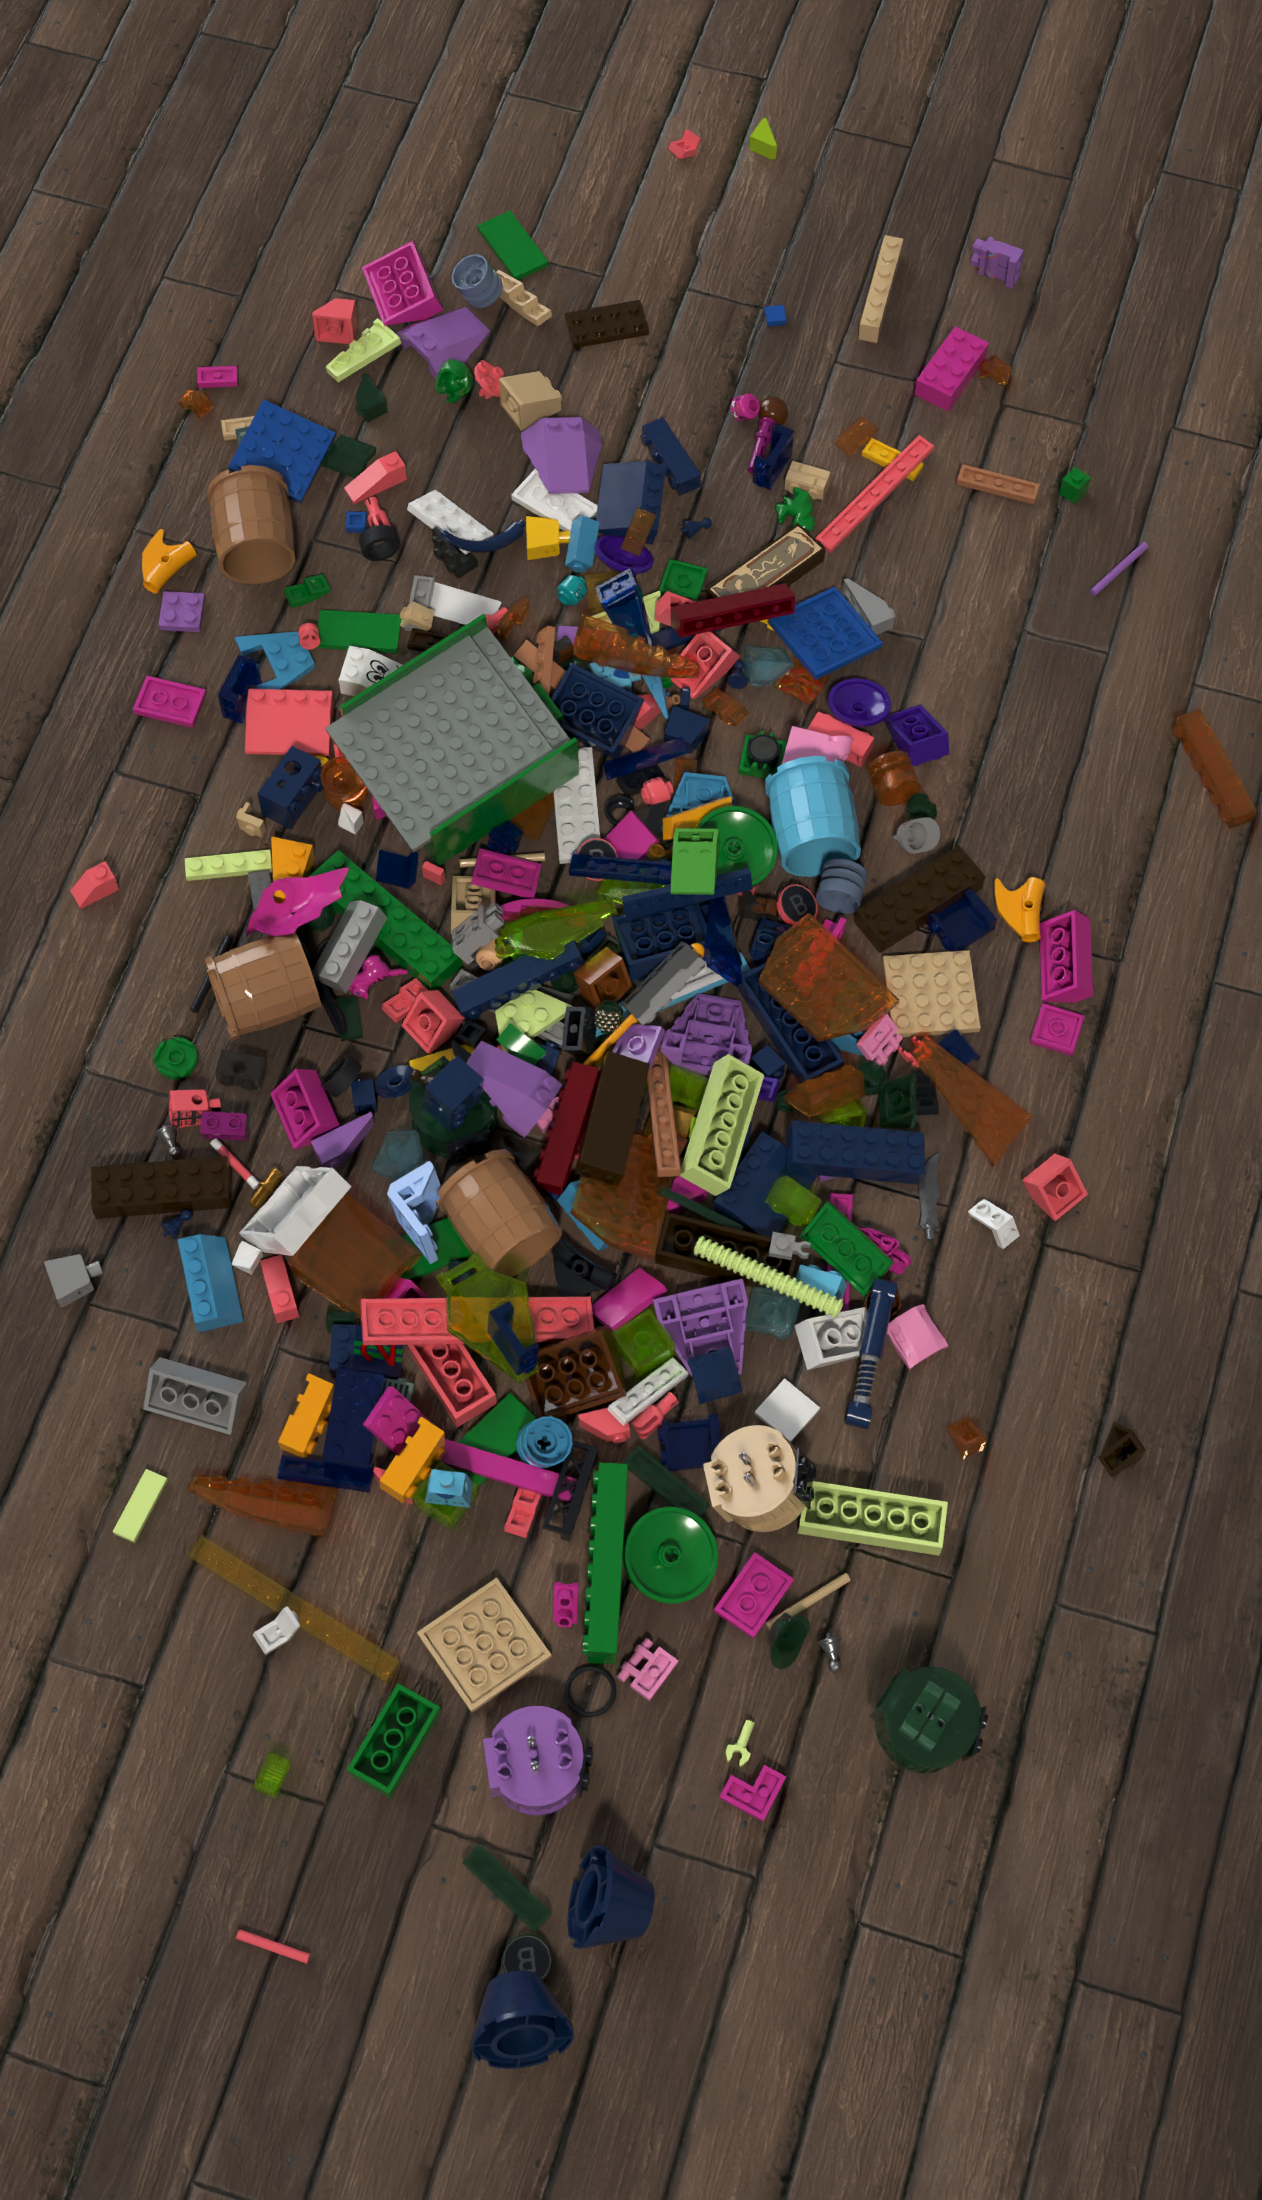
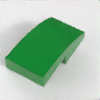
(309, 591)
(521, 1045)

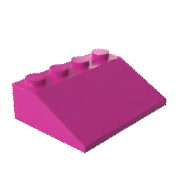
(402, 286)

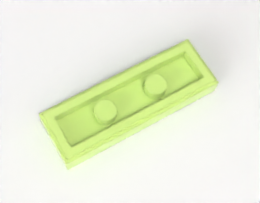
(140, 1506)

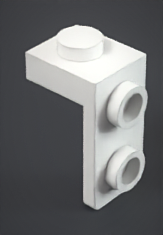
(997, 1220)
(277, 1631)

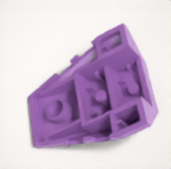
(445, 337)
(563, 453)
(707, 1033)
(514, 1086)
(705, 1320)

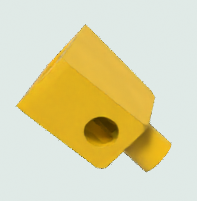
(544, 537)

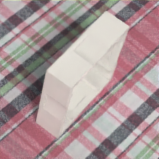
(295, 1210)

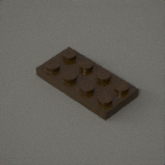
(606, 324)

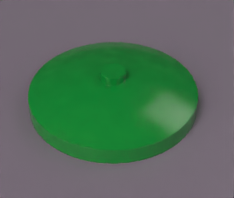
(744, 841)
(670, 1555)

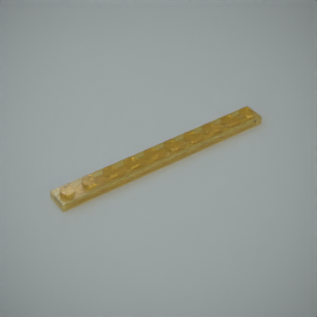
(310, 1618)

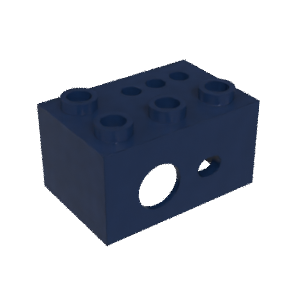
(290, 801)
(453, 1093)

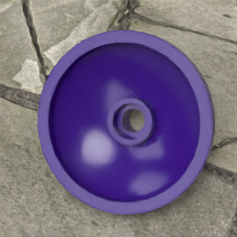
(610, 553)
(859, 702)

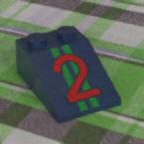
(349, 1351)

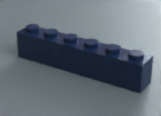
(513, 980)

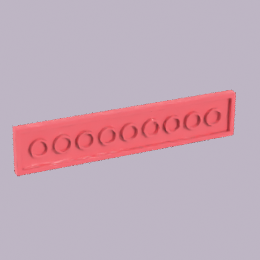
(424, 1320)

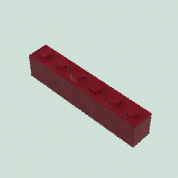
(732, 610)
(567, 1129)

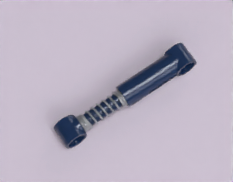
(871, 1350)

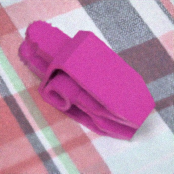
(890, 1247)

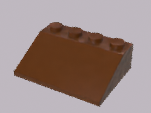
(577, 1374)

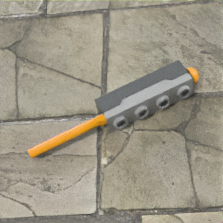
(656, 991)

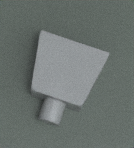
(71, 1277)

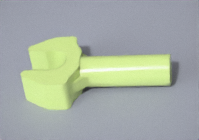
(741, 1744)

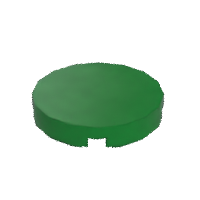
(176, 1058)

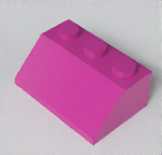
(304, 1107)

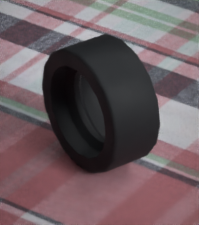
(377, 534)
(341, 1075)

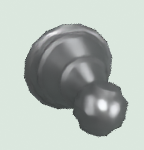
(167, 1135)
(831, 1647)

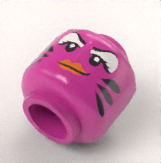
(745, 407)

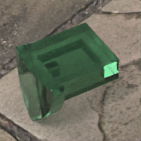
(342, 1318)

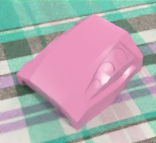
(915, 1336)

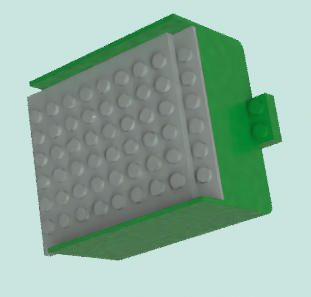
(455, 742)

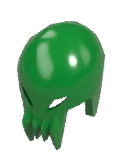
(454, 380)

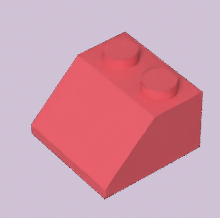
(336, 321)
(432, 1020)
(1055, 1186)

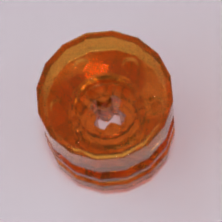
(893, 778)
(342, 784)

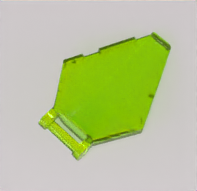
(547, 931)
(470, 1305)

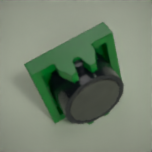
(761, 755)

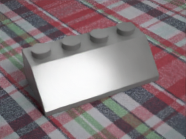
(349, 945)
(194, 1395)

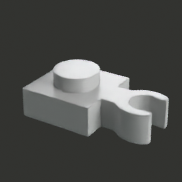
(784, 1246)

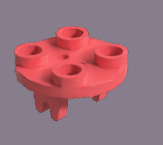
(488, 378)

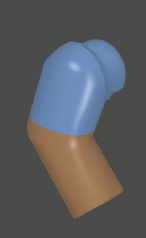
(672, 700)

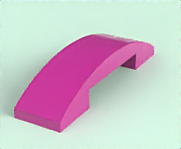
(515, 909)

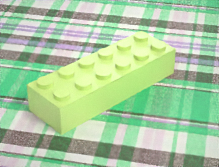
(721, 1125)
(875, 1518)

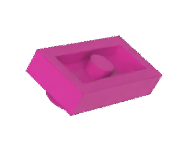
(217, 377)

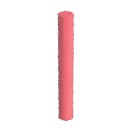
(273, 1946)

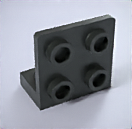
(454, 559)

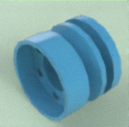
(553, 1433)

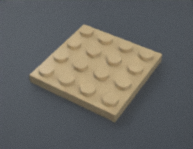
(932, 992)
(484, 1645)

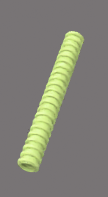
(770, 1277)

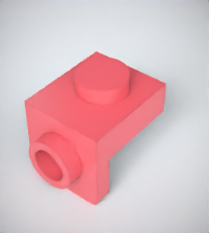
(686, 146)

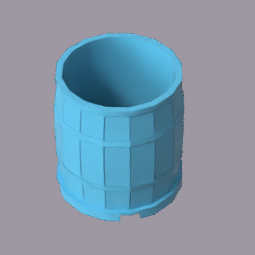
(812, 814)

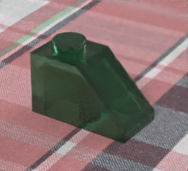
(369, 400)

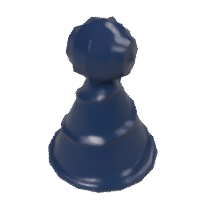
(690, 528)
(737, 679)
(173, 1226)

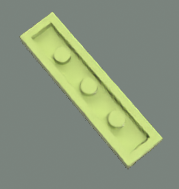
(227, 865)

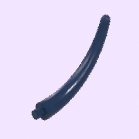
(507, 537)

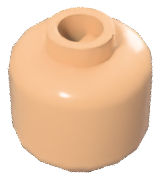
(487, 958)

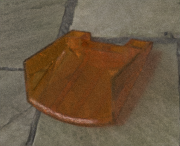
(352, 1256)

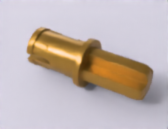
(266, 1188)

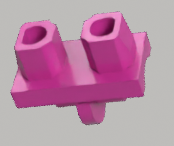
(565, 1604)

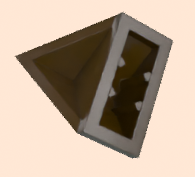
(1121, 1450)

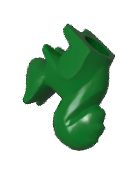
(798, 507)

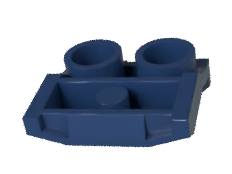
(765, 938)
(715, 1375)

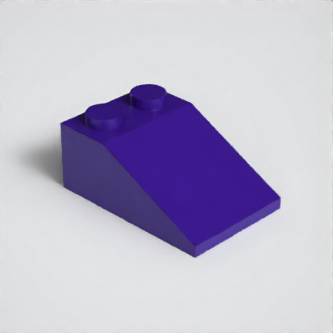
(918, 734)

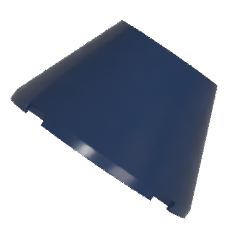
(608, 1901)
(519, 2022)

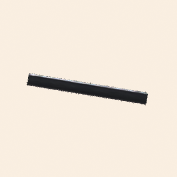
(206, 983)

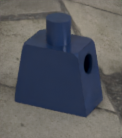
(686, 725)

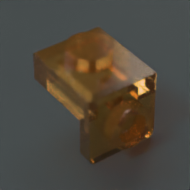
(995, 369)
(196, 401)

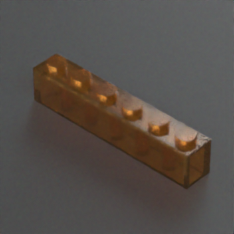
(1214, 769)

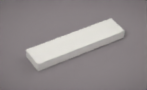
(648, 1391)

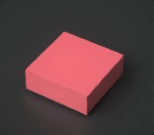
(433, 873)

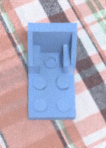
(415, 1205)

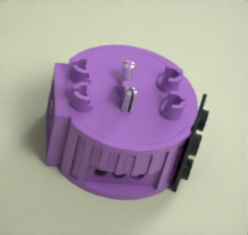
(537, 1761)

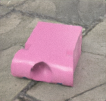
(811, 743)

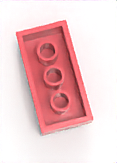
(454, 1379)

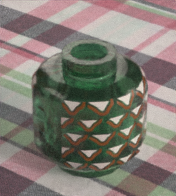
(608, 1016)

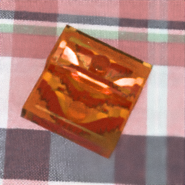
(800, 683)

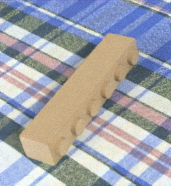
(880, 289)

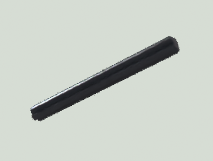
(324, 993)

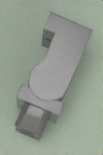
(477, 931)

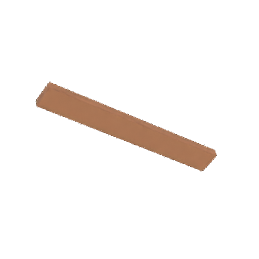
(526, 655)
(662, 1118)

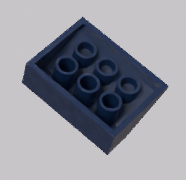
(624, 490)
(596, 711)
(653, 936)
(753, 1183)

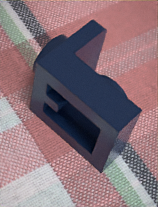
(550, 1059)

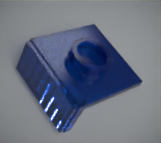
(397, 869)
(959, 1047)

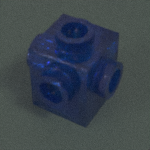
(505, 838)

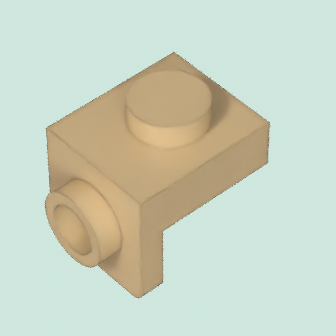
(417, 615)
(249, 823)

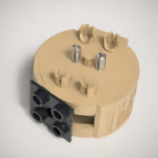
(759, 1479)

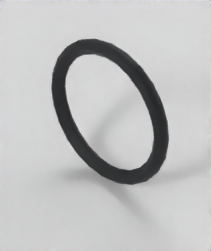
(573, 1706)

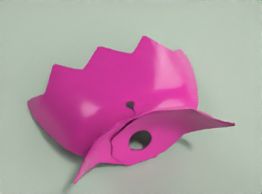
(302, 903)

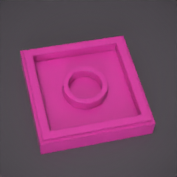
(631, 837)
(1057, 1029)

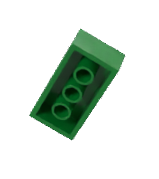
(394, 1741)

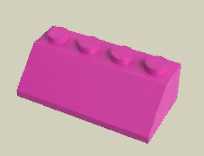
(1066, 958)

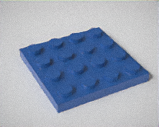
(284, 445)
(826, 633)

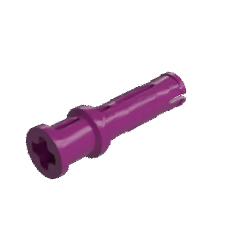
(763, 438)

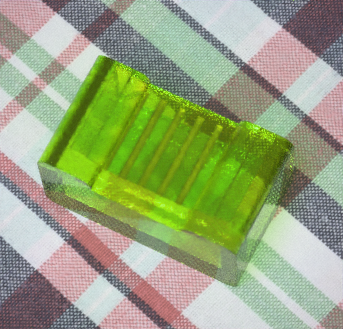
(272, 1775)

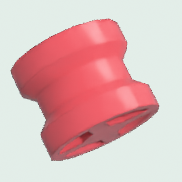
(312, 640)

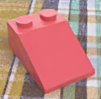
(714, 661)

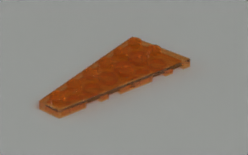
(978, 1105)

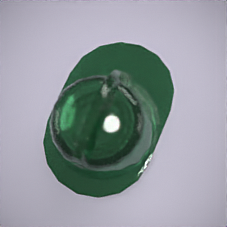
(788, 1637)

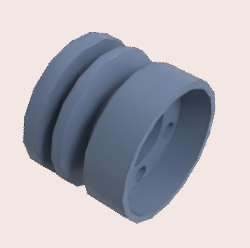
(477, 281)
(841, 886)

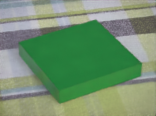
(683, 579)

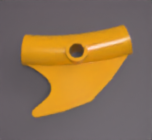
(163, 561)
(1021, 907)

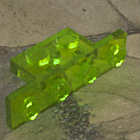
(687, 1086)

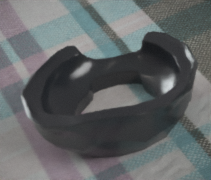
(617, 802)

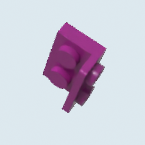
(224, 1126)

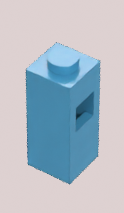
(582, 543)

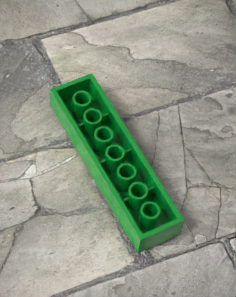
(403, 935)
(607, 1558)

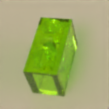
(793, 1201)

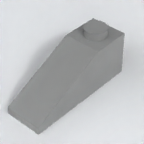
(869, 607)

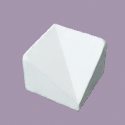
(350, 818)
(247, 1257)

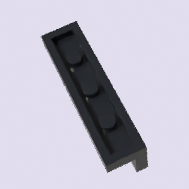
(579, 1493)

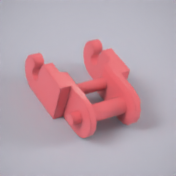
(907, 1056)

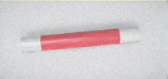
(242, 1171)

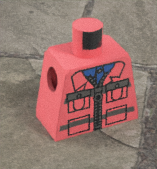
(188, 1105)

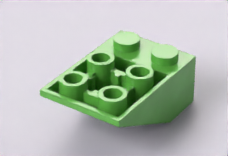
(695, 861)

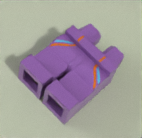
(998, 260)

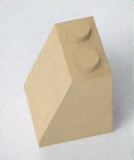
(528, 398)

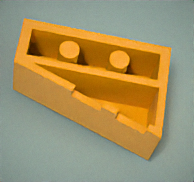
(691, 817)
(289, 861)
(308, 1419)
(414, 1461)

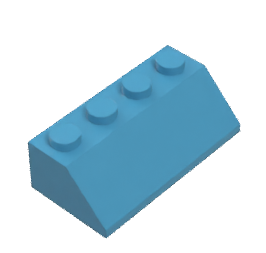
(210, 1281)

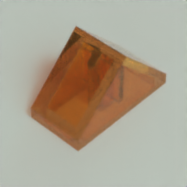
(966, 1437)

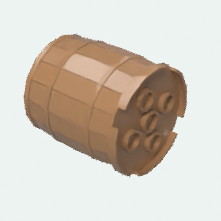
(252, 524)
(263, 984)
(499, 1213)

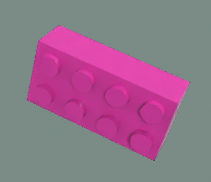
(951, 368)

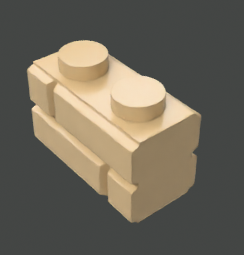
(807, 478)

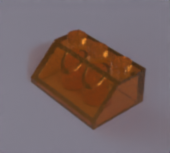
(827, 1091)

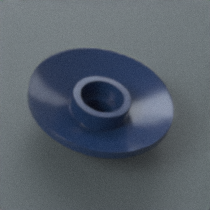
(393, 1081)

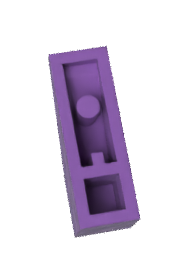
(339, 1144)

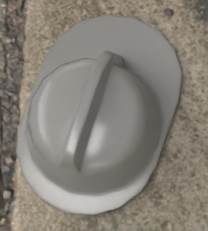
(918, 835)

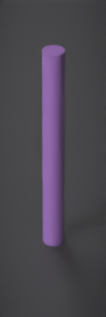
(1119, 568)

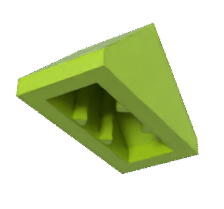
(763, 141)

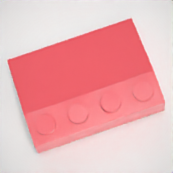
(288, 719)

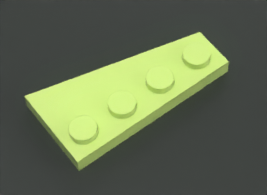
(369, 347)

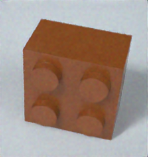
(603, 978)

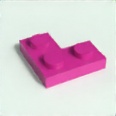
(754, 1799)

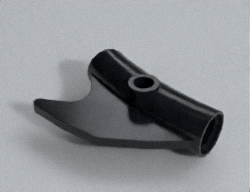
(568, 1276)

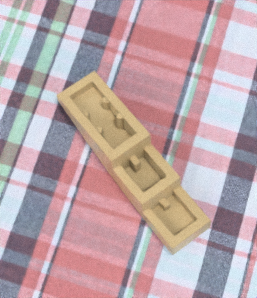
(522, 301)

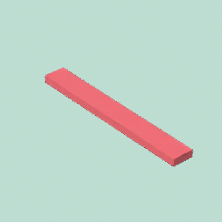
(875, 493)

